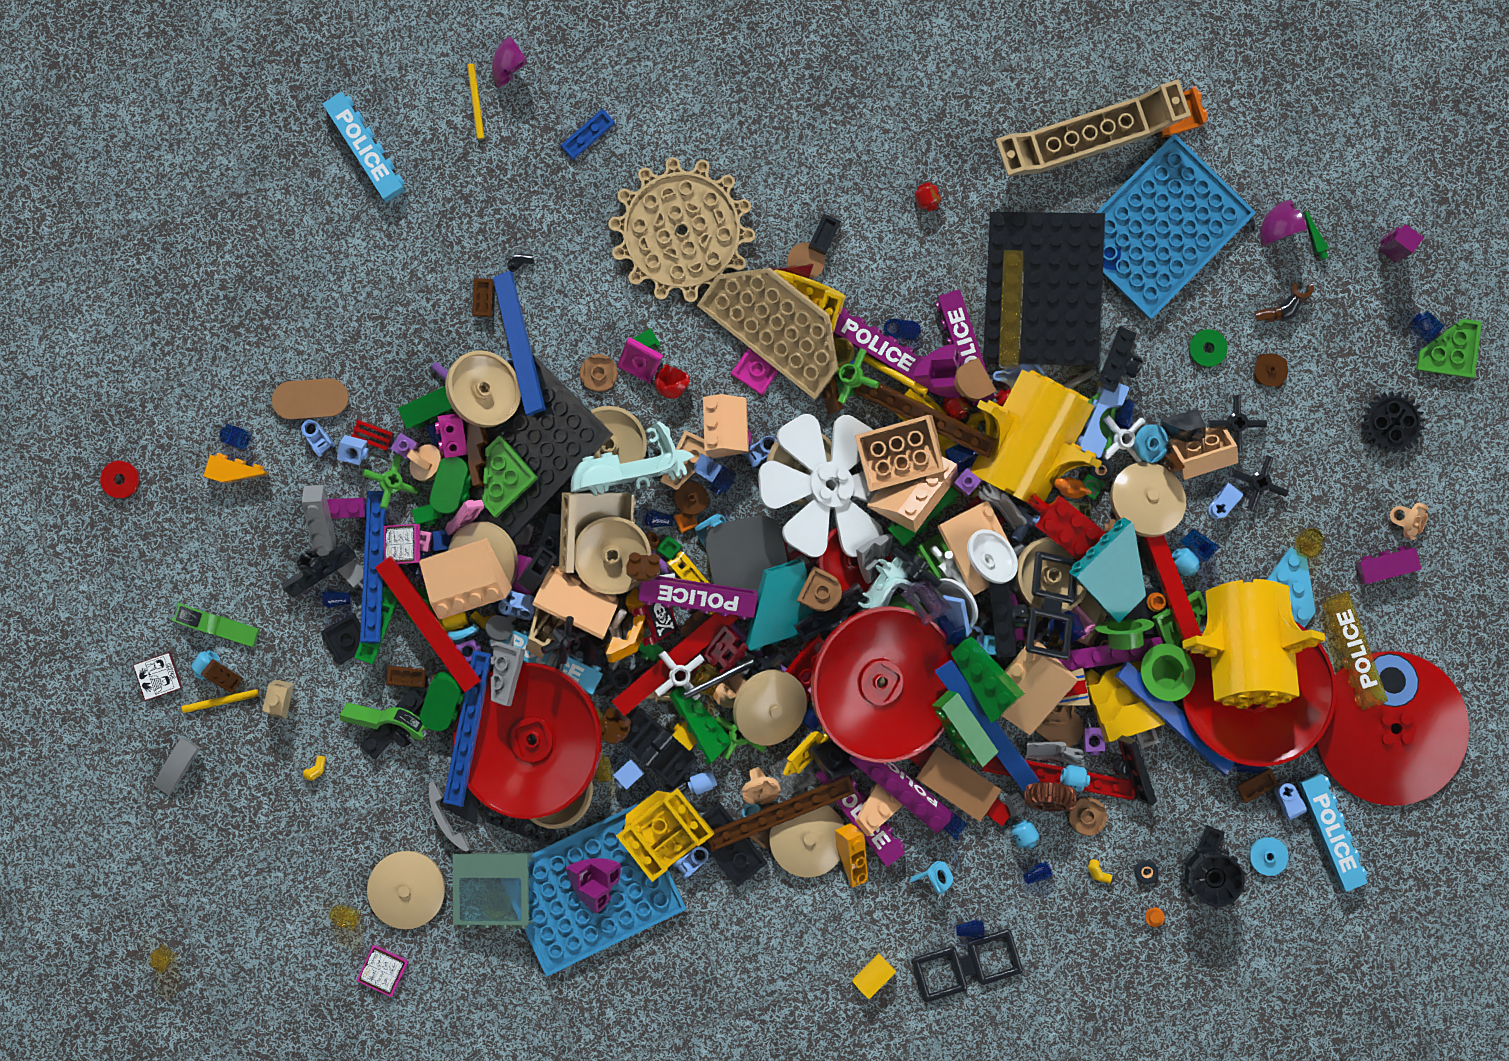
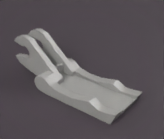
(1004, 504)
(352, 573)
(1055, 751)

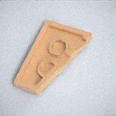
(694, 445)
(876, 809)

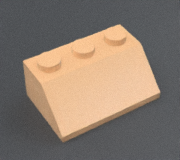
(725, 425)
(1207, 454)

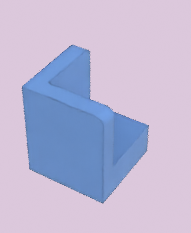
(706, 467)

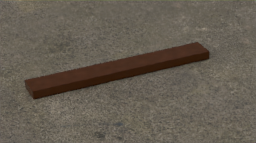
(944, 424)
(781, 812)

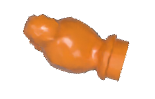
(1071, 487)

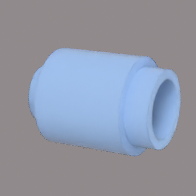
(702, 782)

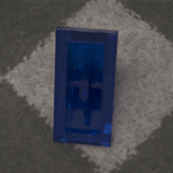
(1200, 545)

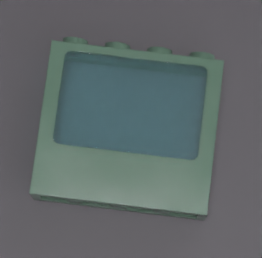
(491, 889)

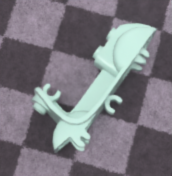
(607, 471)
(882, 588)

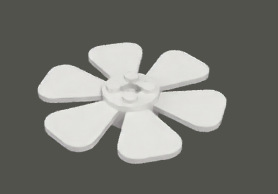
(784, 485)

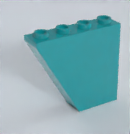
(1113, 571)
(777, 605)

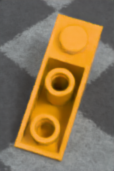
(229, 471)
(852, 851)

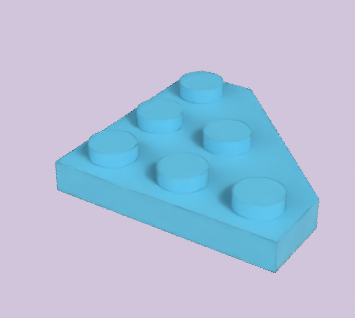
(1294, 572)

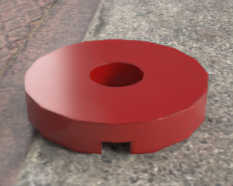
(109, 474)

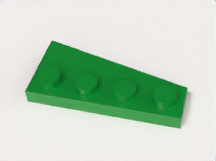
(706, 730)

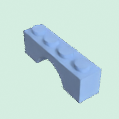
(1092, 437)

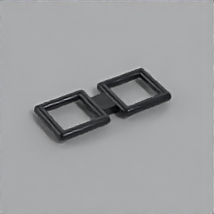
(1051, 607)
(967, 965)

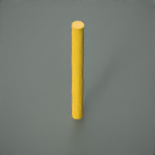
(475, 101)
(894, 374)
(220, 701)

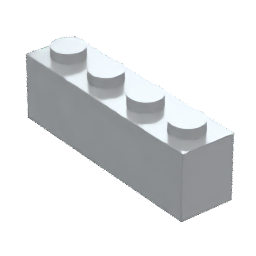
(318, 519)

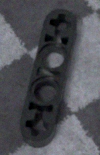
(520, 828)

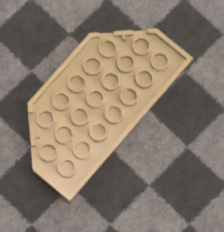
(776, 325)

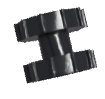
(1225, 887)

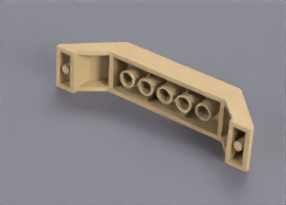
(1094, 131)

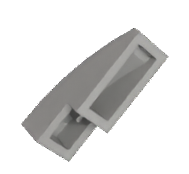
(176, 765)

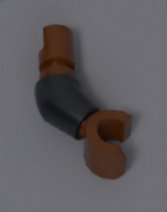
(1288, 308)

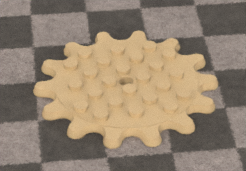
(674, 201)

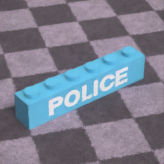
(361, 142)
(585, 675)
(1332, 832)

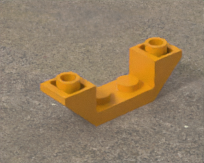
(621, 648)

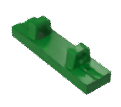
(368, 651)

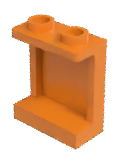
(1197, 119)

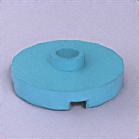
(1151, 443)
(1259, 853)

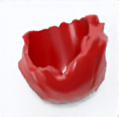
(671, 382)

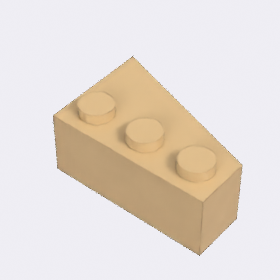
(540, 631)

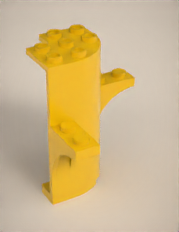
(1034, 437)
(1252, 643)

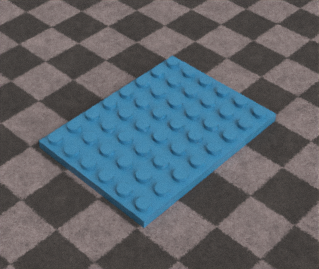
(1168, 225)
(564, 926)

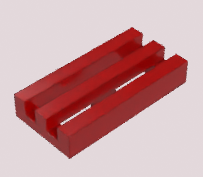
(357, 429)

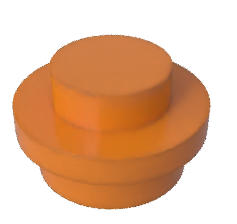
(1156, 602)
(1154, 917)

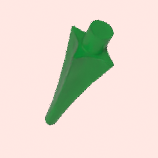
(1319, 245)

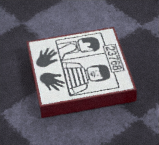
(157, 676)

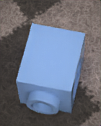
(347, 455)
(627, 774)

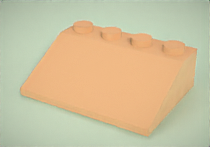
(900, 452)
(914, 500)
(956, 536)
(464, 579)
(569, 596)
(1044, 685)

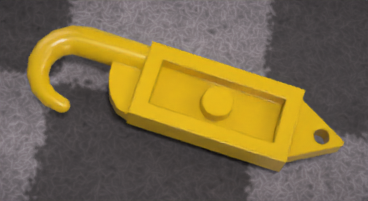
(800, 756)

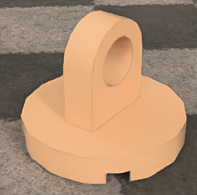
(424, 462)
(1414, 519)
(728, 690)
(760, 788)

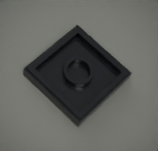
(343, 638)
(832, 759)

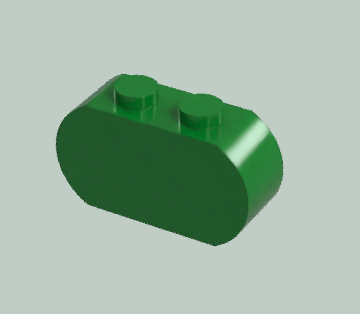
(451, 485)
(441, 702)

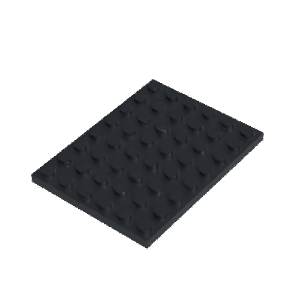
(1058, 285)
(550, 446)

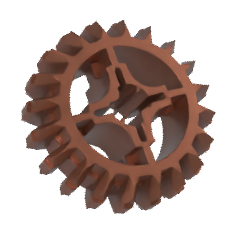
(1050, 797)

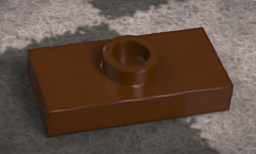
(482, 297)
(830, 396)
(1172, 463)
(222, 676)
(406, 676)
(1257, 785)

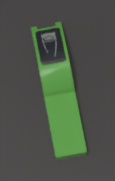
(216, 625)
(374, 718)

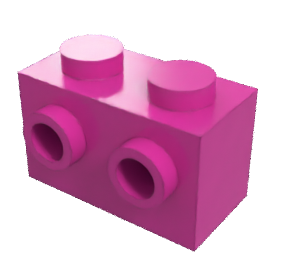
(452, 435)

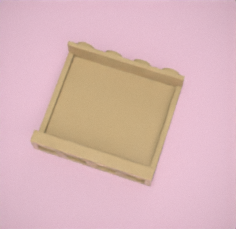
(582, 509)

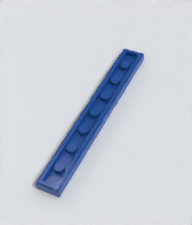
(519, 343)
(372, 581)
(1171, 715)
(467, 732)
(1007, 752)

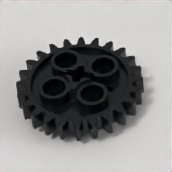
(1381, 411)

